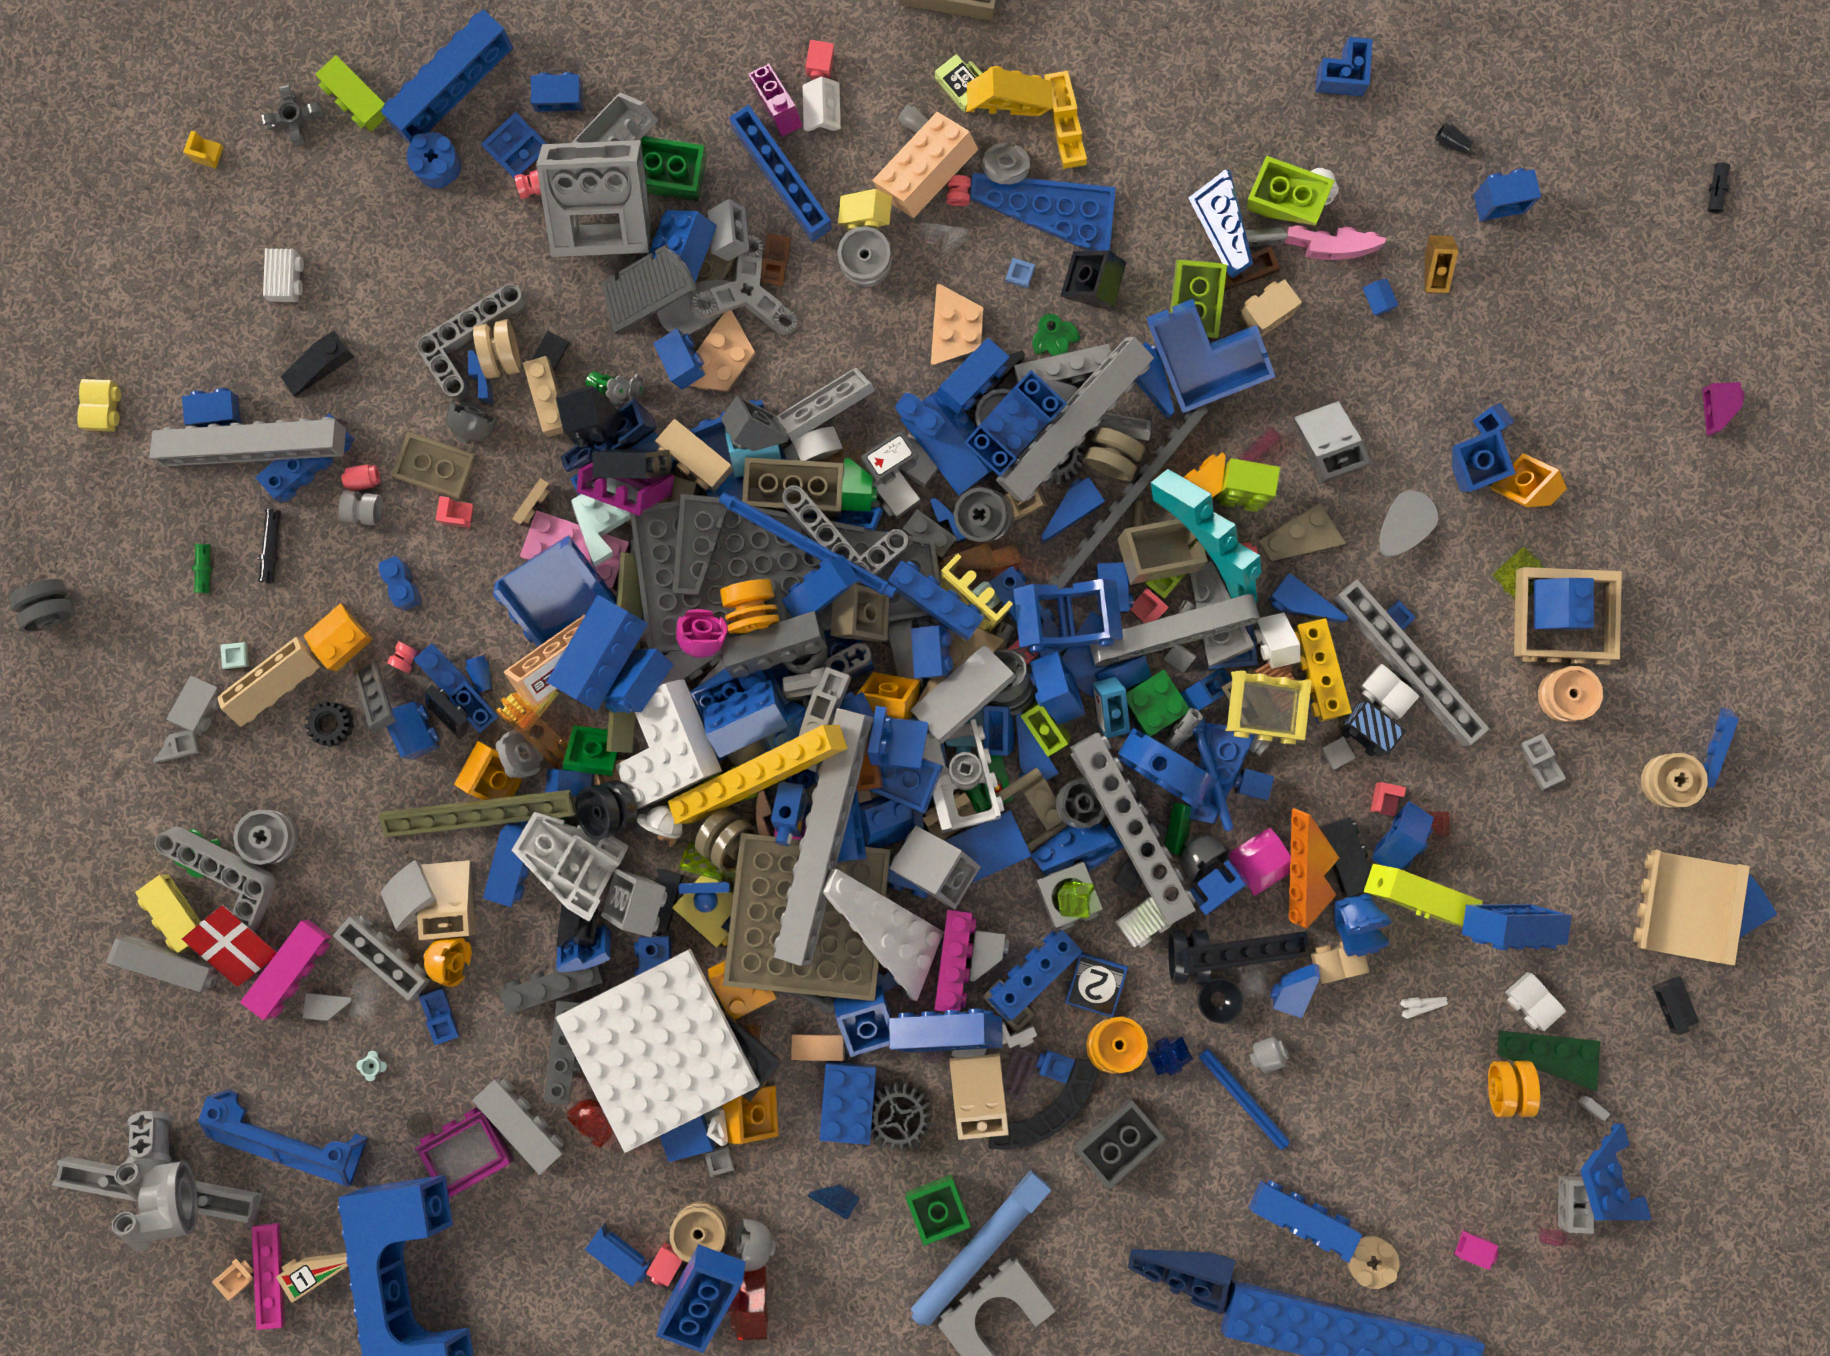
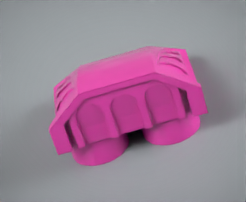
(1262, 860)

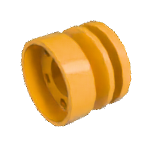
(749, 604)

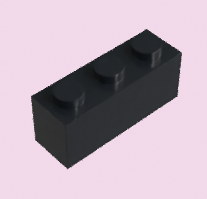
(1351, 867)

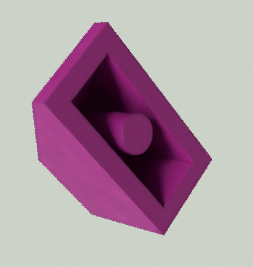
(1721, 404)

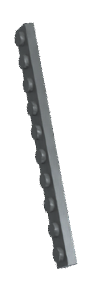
(1132, 491)

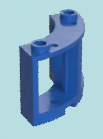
(1029, 619)

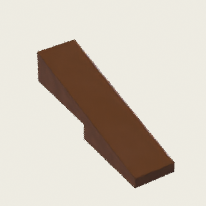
(1263, 265)

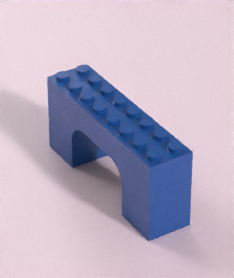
(375, 1230)

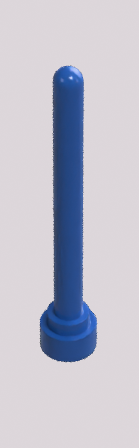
(1209, 766)

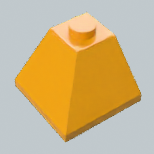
(1533, 483)

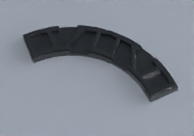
(1056, 1115)

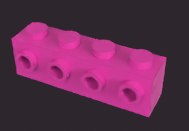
(953, 960)
(286, 970)

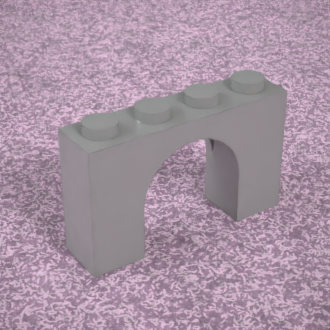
(1010, 1282)

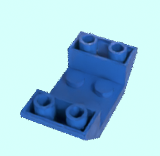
(1015, 422)

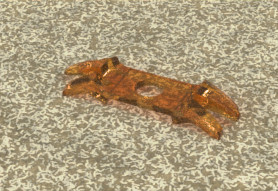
(525, 721)

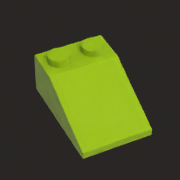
(1289, 192)

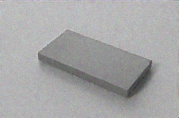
(825, 403)
(963, 693)

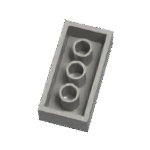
(634, 903)

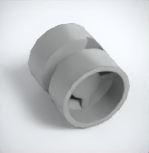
(358, 507)
(965, 770)

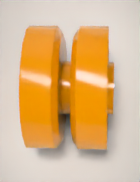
(1131, 1045)
(1513, 1089)

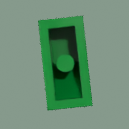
(857, 488)

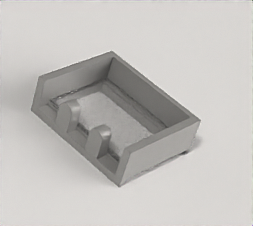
(619, 121)

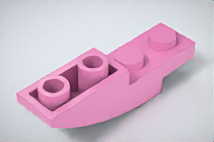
(1343, 245)

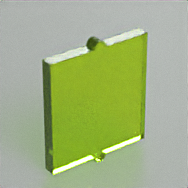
(1507, 572)

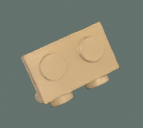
(932, 822)

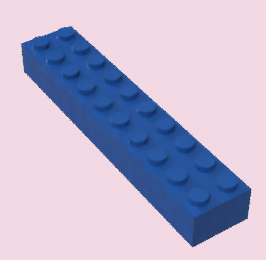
(1330, 1329)

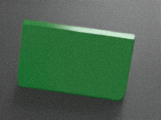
(1178, 828)

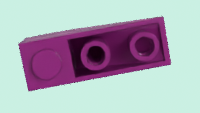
(776, 100)

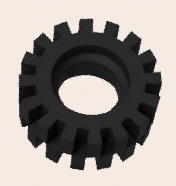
(314, 723)

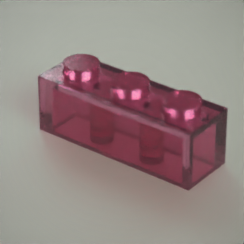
(1260, 446)

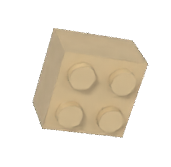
(1271, 308)

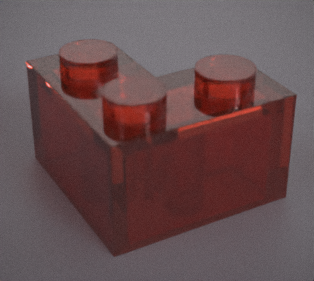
(749, 1307)

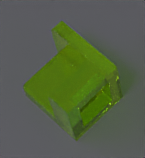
(1075, 899)

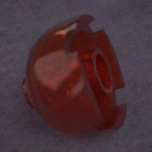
(591, 1121)

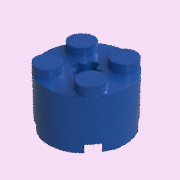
(423, 162)

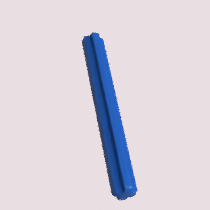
(1244, 1099)

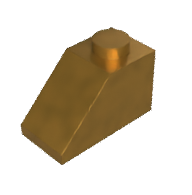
(1440, 263)

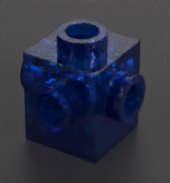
(1169, 1055)

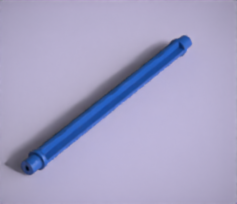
(802, 542)

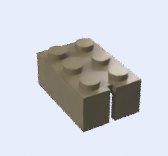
(1160, 551)

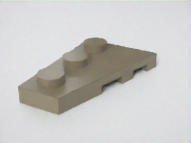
(1302, 535)

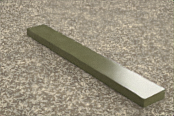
(628, 598)
(476, 813)

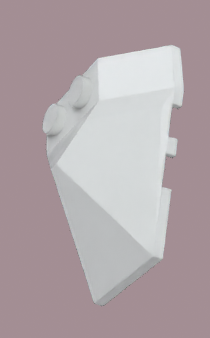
(569, 861)

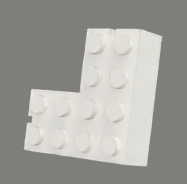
(677, 749)

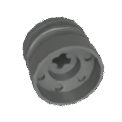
(1020, 691)

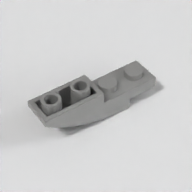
(825, 702)

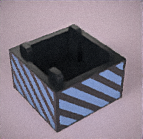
(1372, 729)

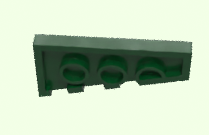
(1560, 1056)

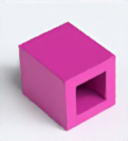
(1477, 1250)

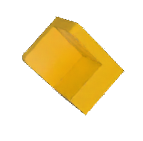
(203, 150)

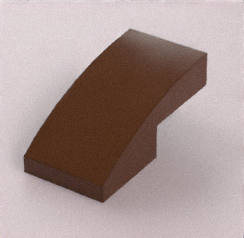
(775, 259)

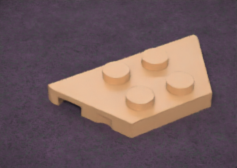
(955, 327)
(724, 355)

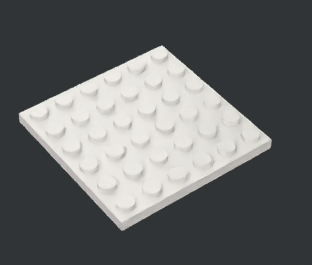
(657, 1051)

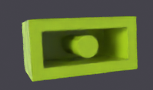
(1045, 729)

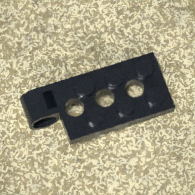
(763, 1059)

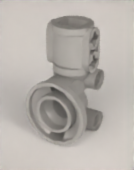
(162, 1188)

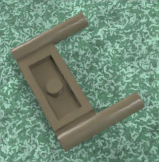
(1041, 800)

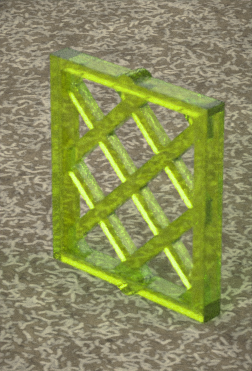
(697, 869)

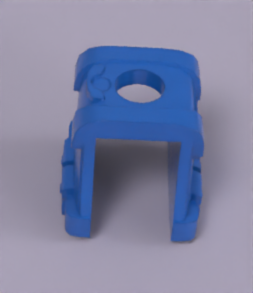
(1358, 925)

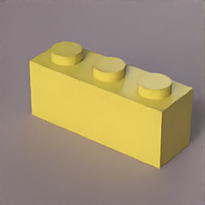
(169, 911)

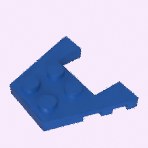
(1605, 1181)

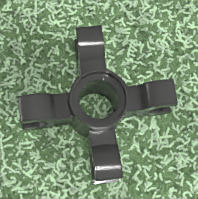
(288, 107)

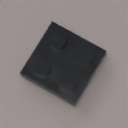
(452, 717)

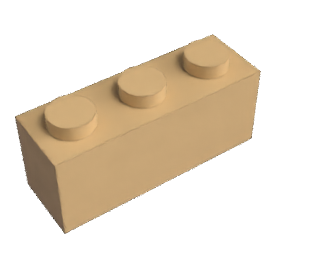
(544, 391)
(694, 456)

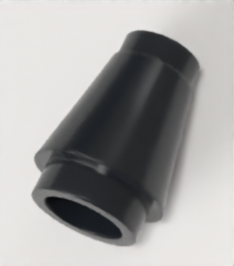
(1452, 138)

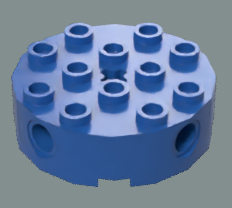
(1166, 768)

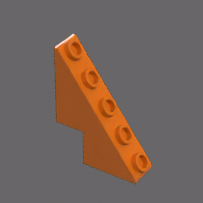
(1310, 861)

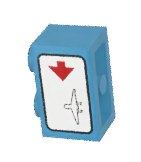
(1111, 707)

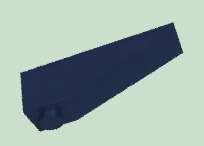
(634, 427)
(1197, 1274)

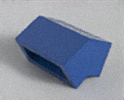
(1380, 297)

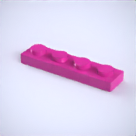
(267, 1266)

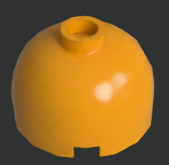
(446, 960)

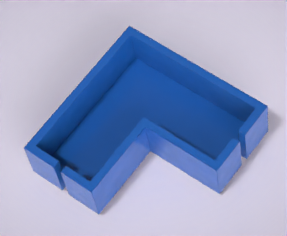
(1203, 369)

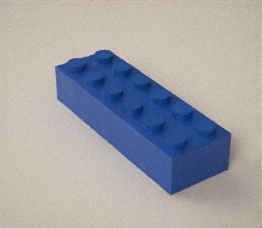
(448, 77)

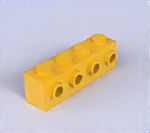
(1322, 669)

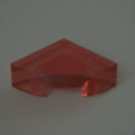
(1440, 822)

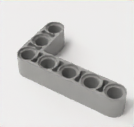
(464, 335)
(838, 542)
(223, 872)

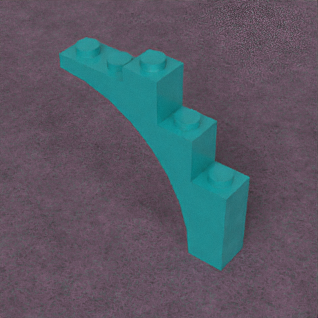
(1216, 534)

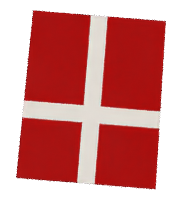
(229, 946)

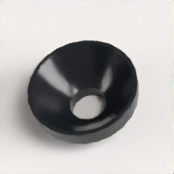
(1231, 1007)

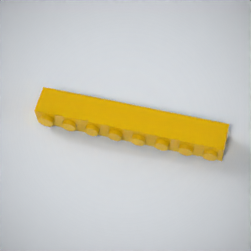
(758, 774)

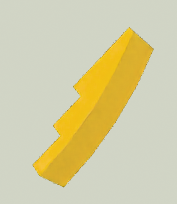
(1066, 121)

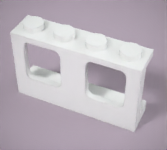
(944, 789)

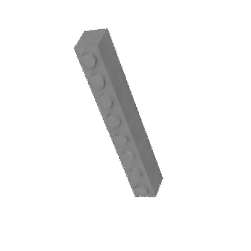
(1075, 419)
(248, 442)

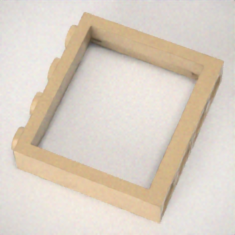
(1611, 623)

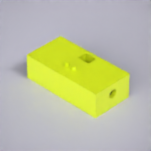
(1418, 894)

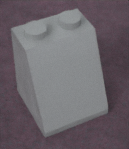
(935, 866)

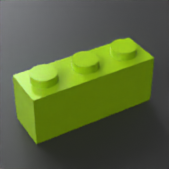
(351, 93)

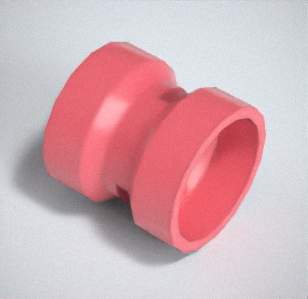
(524, 187)
(958, 191)
(406, 652)

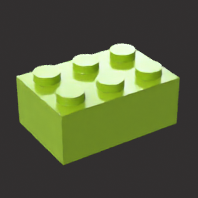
(1205, 285)
(1248, 484)

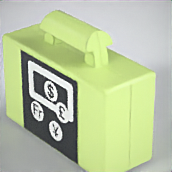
(954, 78)

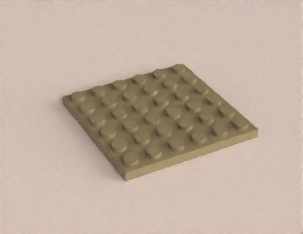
(841, 960)

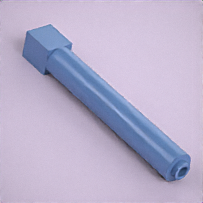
(1024, 1199)

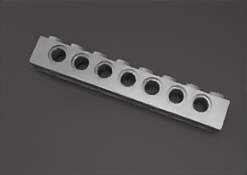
(1411, 664)
(1170, 909)

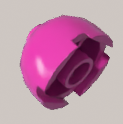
(700, 633)

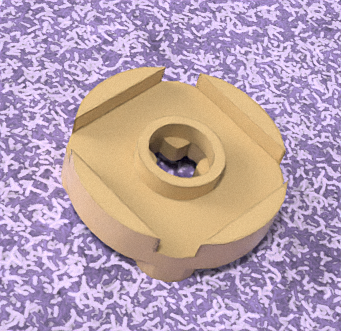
(1384, 1273)

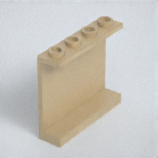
(1691, 907)

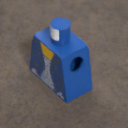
(790, 812)

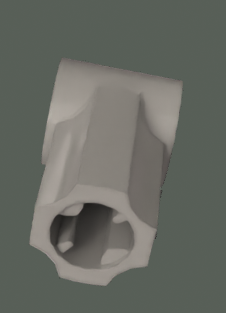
(803, 684)

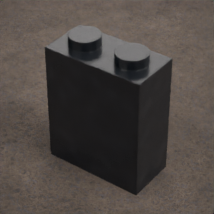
(631, 463)

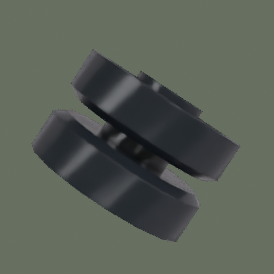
(606, 809)
(1177, 940)

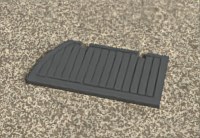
(646, 287)

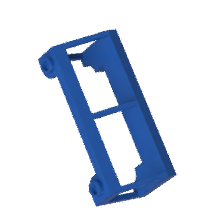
(225, 1118)

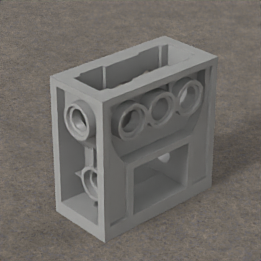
(594, 181)

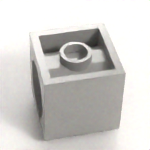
(1047, 887)

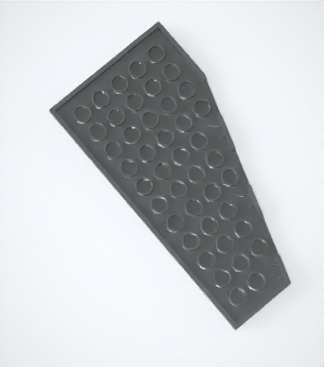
(747, 554)

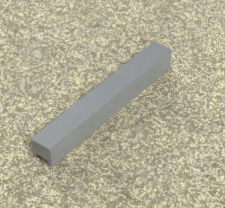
(212, 1198)

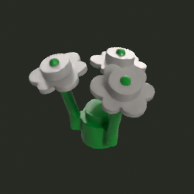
(616, 387)

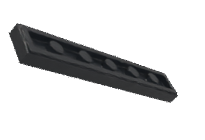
(1245, 952)

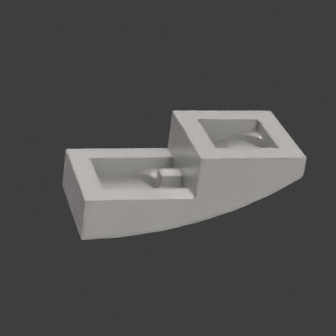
(1542, 762)

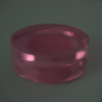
(1552, 1237)

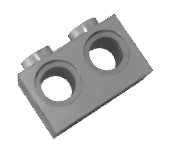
(1574, 1206)

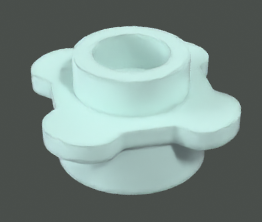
(364, 1066)

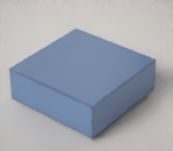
(1020, 273)

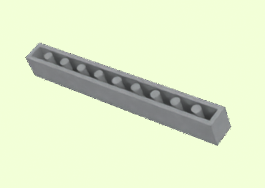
(822, 841)

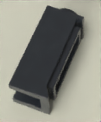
(671, 881)

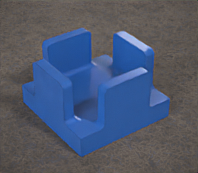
(1218, 887)

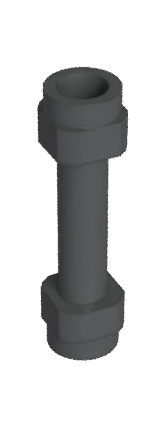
(826, 1003)

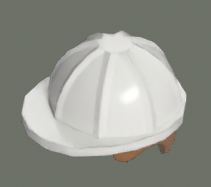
(661, 822)

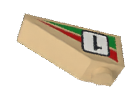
(309, 1273)

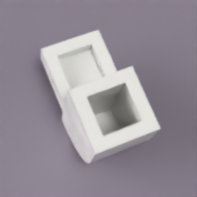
(814, 445)

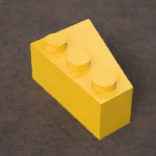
(1009, 91)

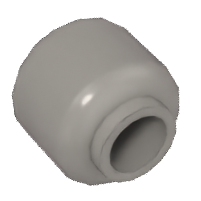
(1269, 1055)

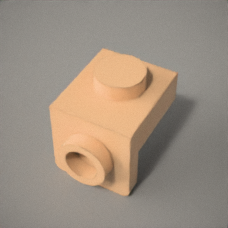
(234, 1279)

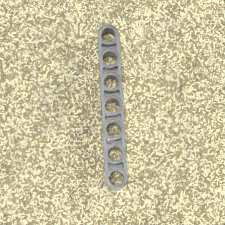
(1178, 630)

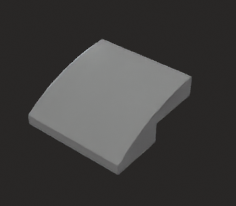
(407, 895)

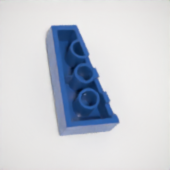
(1305, 1220)

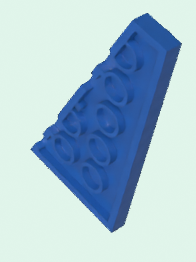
(1063, 209)

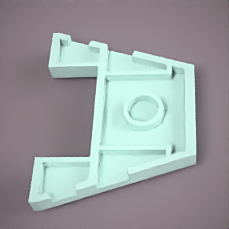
(596, 520)

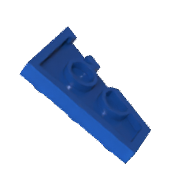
(1719, 744)

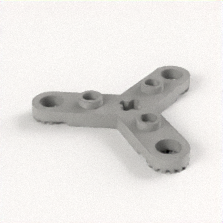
(759, 300)

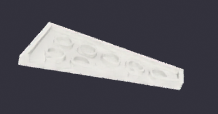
(889, 931)

